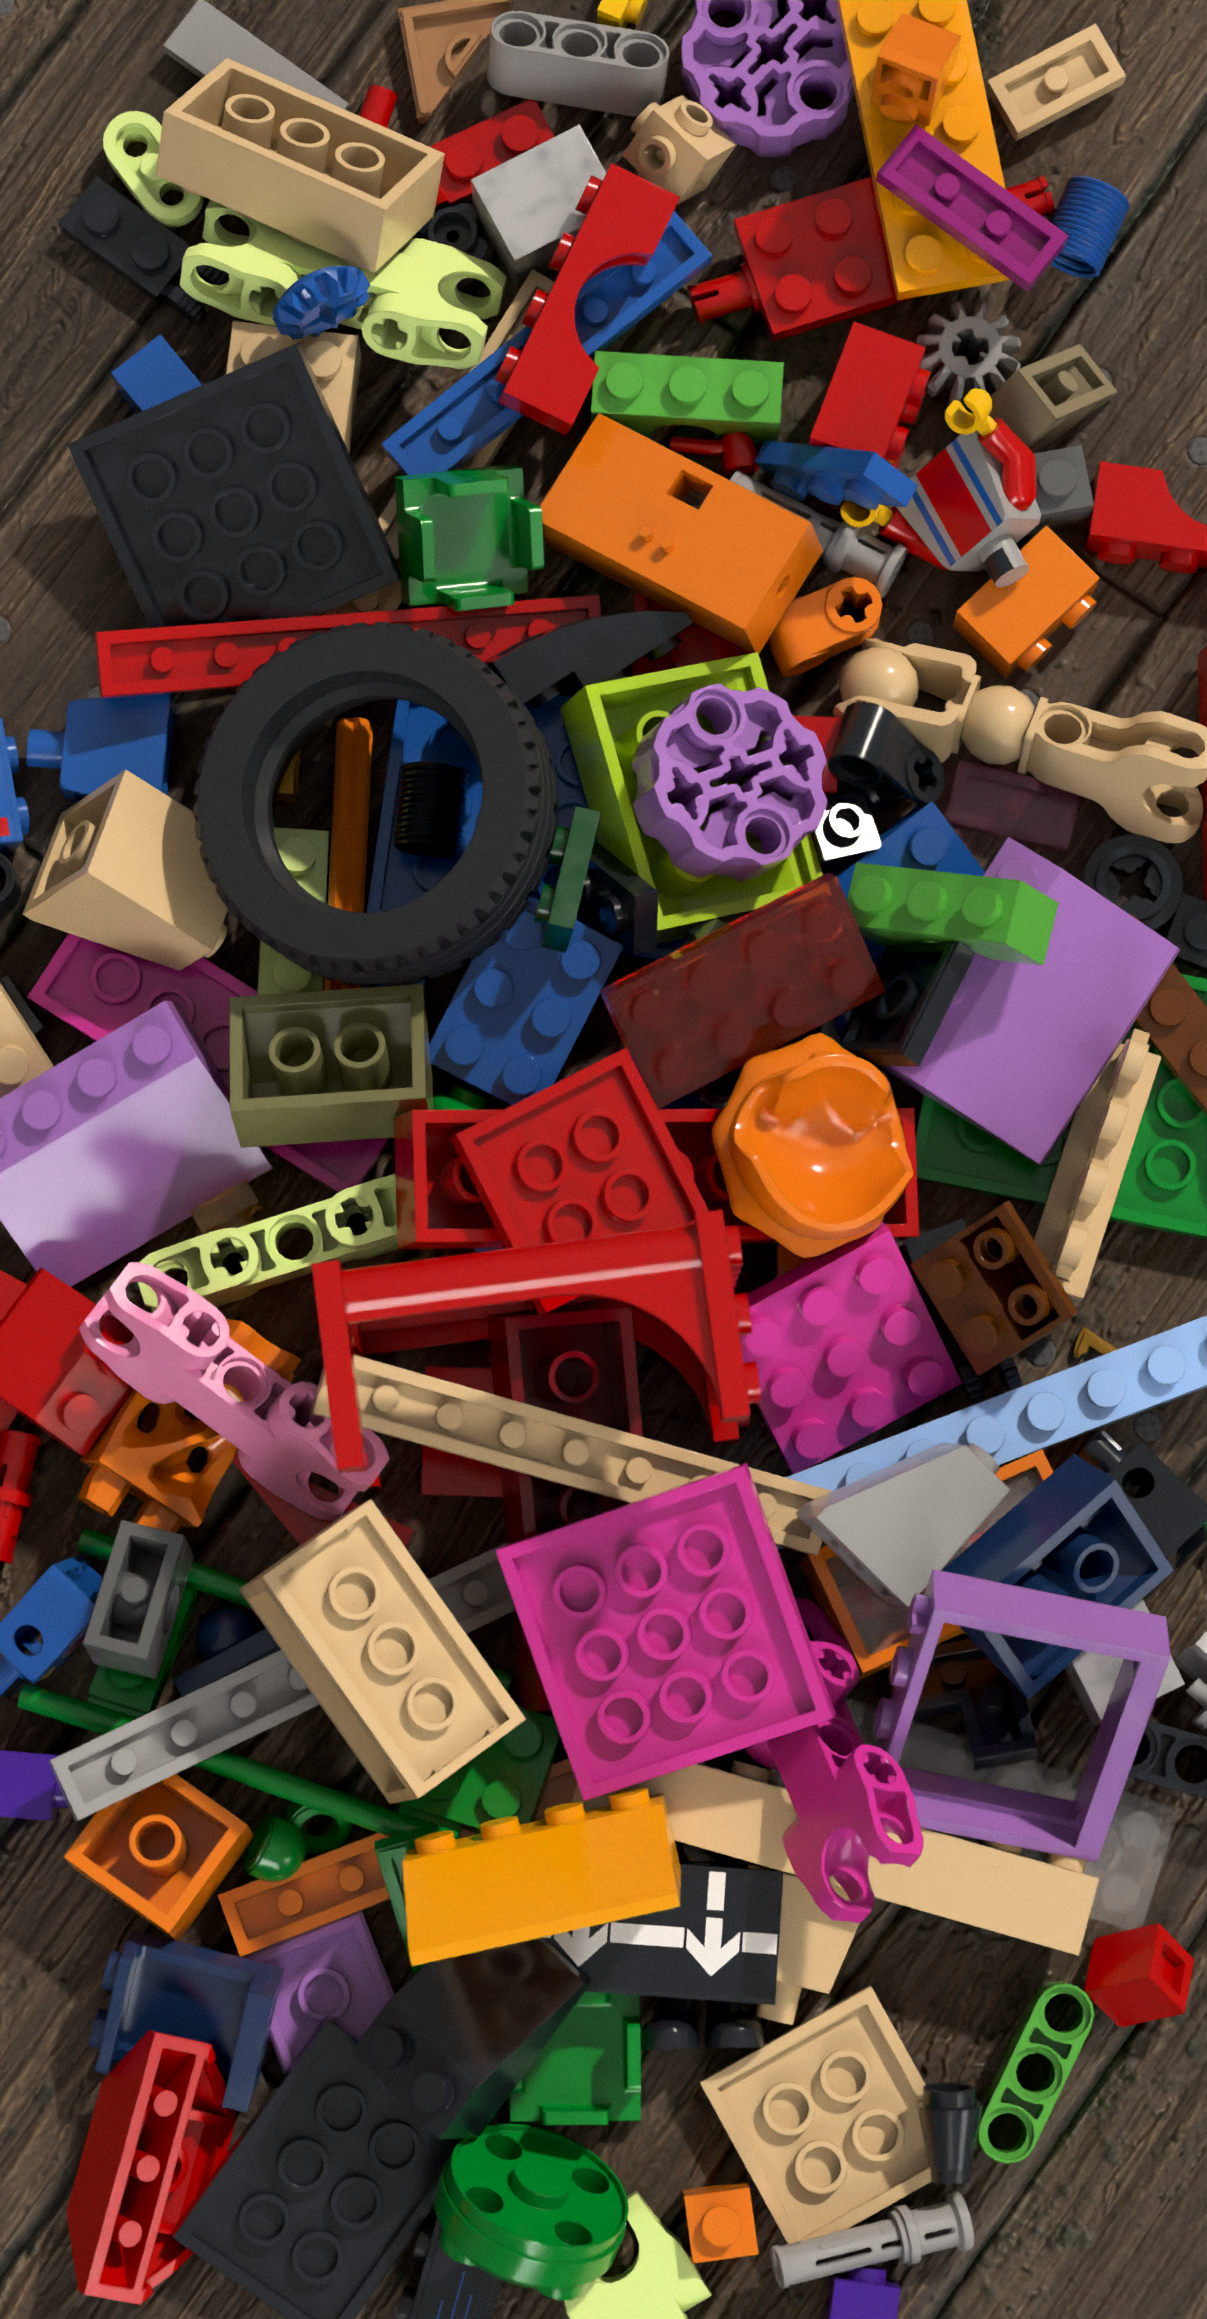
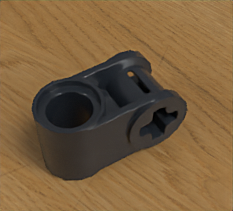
(883, 759)

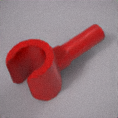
(736, 448)

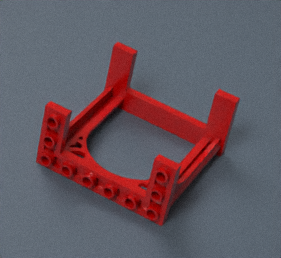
(670, 1277)

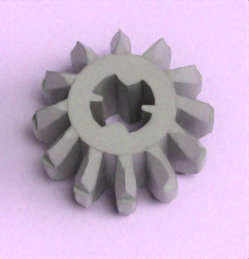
(981, 340)

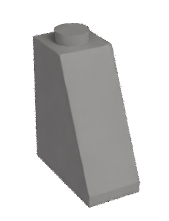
(908, 1517)

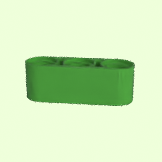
(1060, 2050)

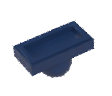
(227, 1643)

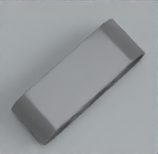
(576, 63)

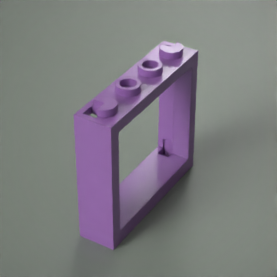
(1010, 1814)

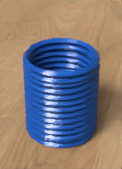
(1091, 217)

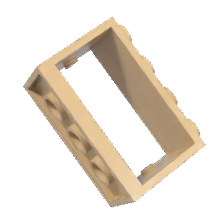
(382, 1654)

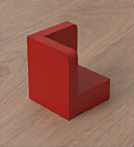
(1139, 1975)

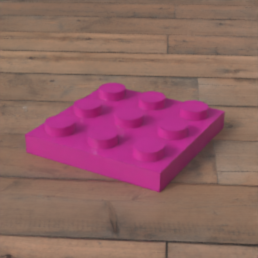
(843, 1349)

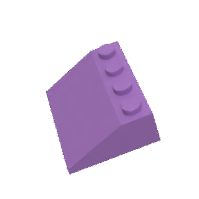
(1036, 1037)
(117, 1146)

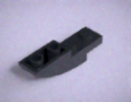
(584, 652)

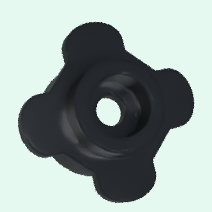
(460, 220)

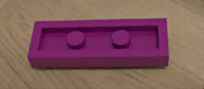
(972, 208)

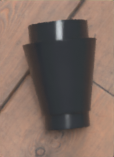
(950, 2129)

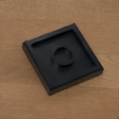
(904, 1019)

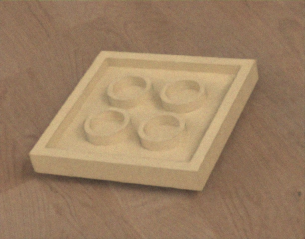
(827, 2118)

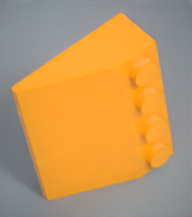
(540, 1876)

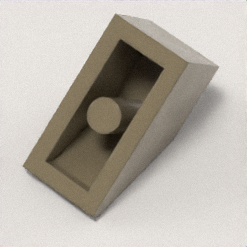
(1051, 396)

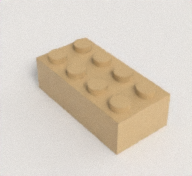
(299, 164)

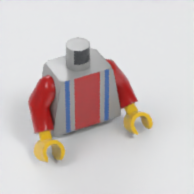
(968, 499)

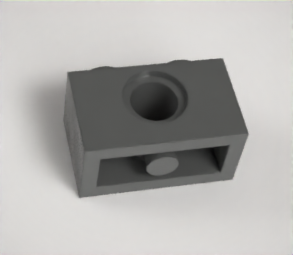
(138, 1599)

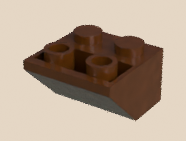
(994, 1289)

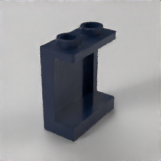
(192, 1996)

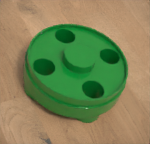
(531, 2209)

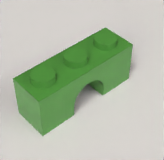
(692, 391)
(984, 913)

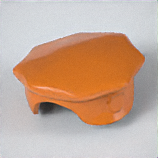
(812, 1146)

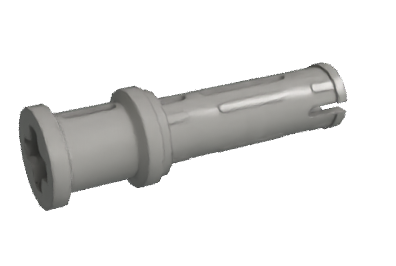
(842, 544)
(902, 2236)

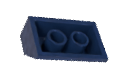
(1069, 1540)

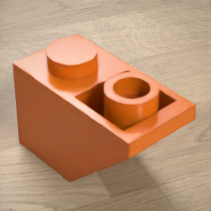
(913, 70)

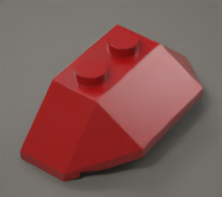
(144, 2163)

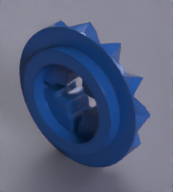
(320, 301)

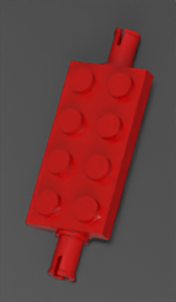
(817, 260)

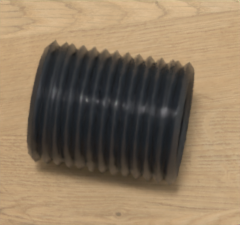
(430, 809)

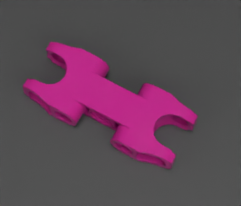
(840, 1790)

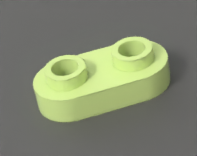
(140, 172)

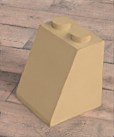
(130, 876)

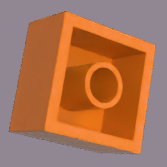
(161, 1852)

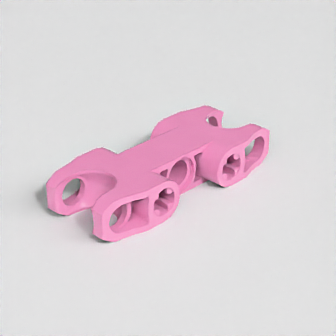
(188, 1356)

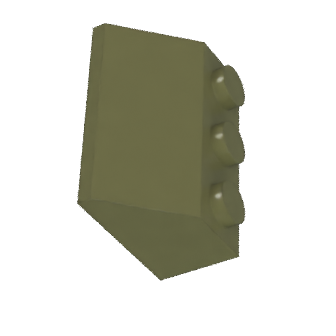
(327, 1064)

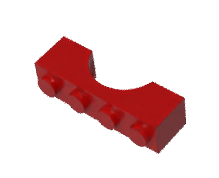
(619, 229)
(1141, 520)

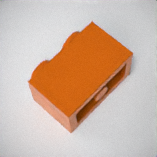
(1014, 621)

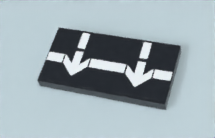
(709, 1948)

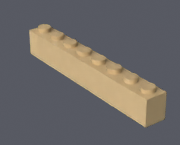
(952, 1878)

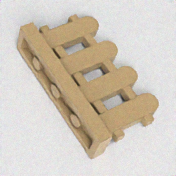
(1095, 1164)

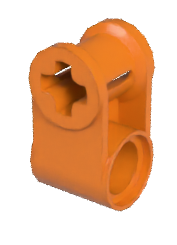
(815, 631)

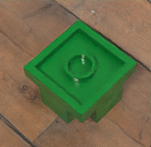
(466, 537)
(587, 2067)

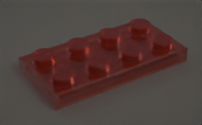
(743, 990)

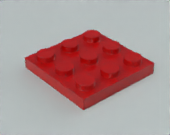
(580, 1163)

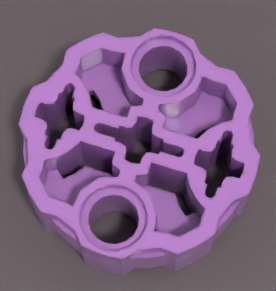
(713, 50)
(780, 818)

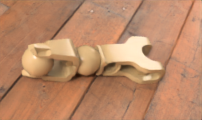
(1086, 752)

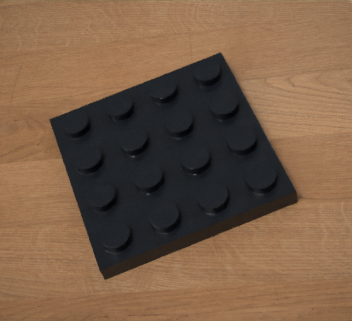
(237, 501)

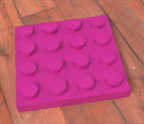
(665, 1632)

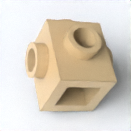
(678, 147)

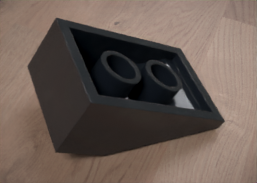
(470, 2032)

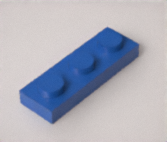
(834, 475)

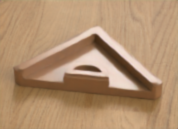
(442, 43)

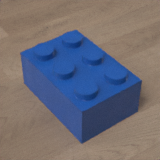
(522, 1008)

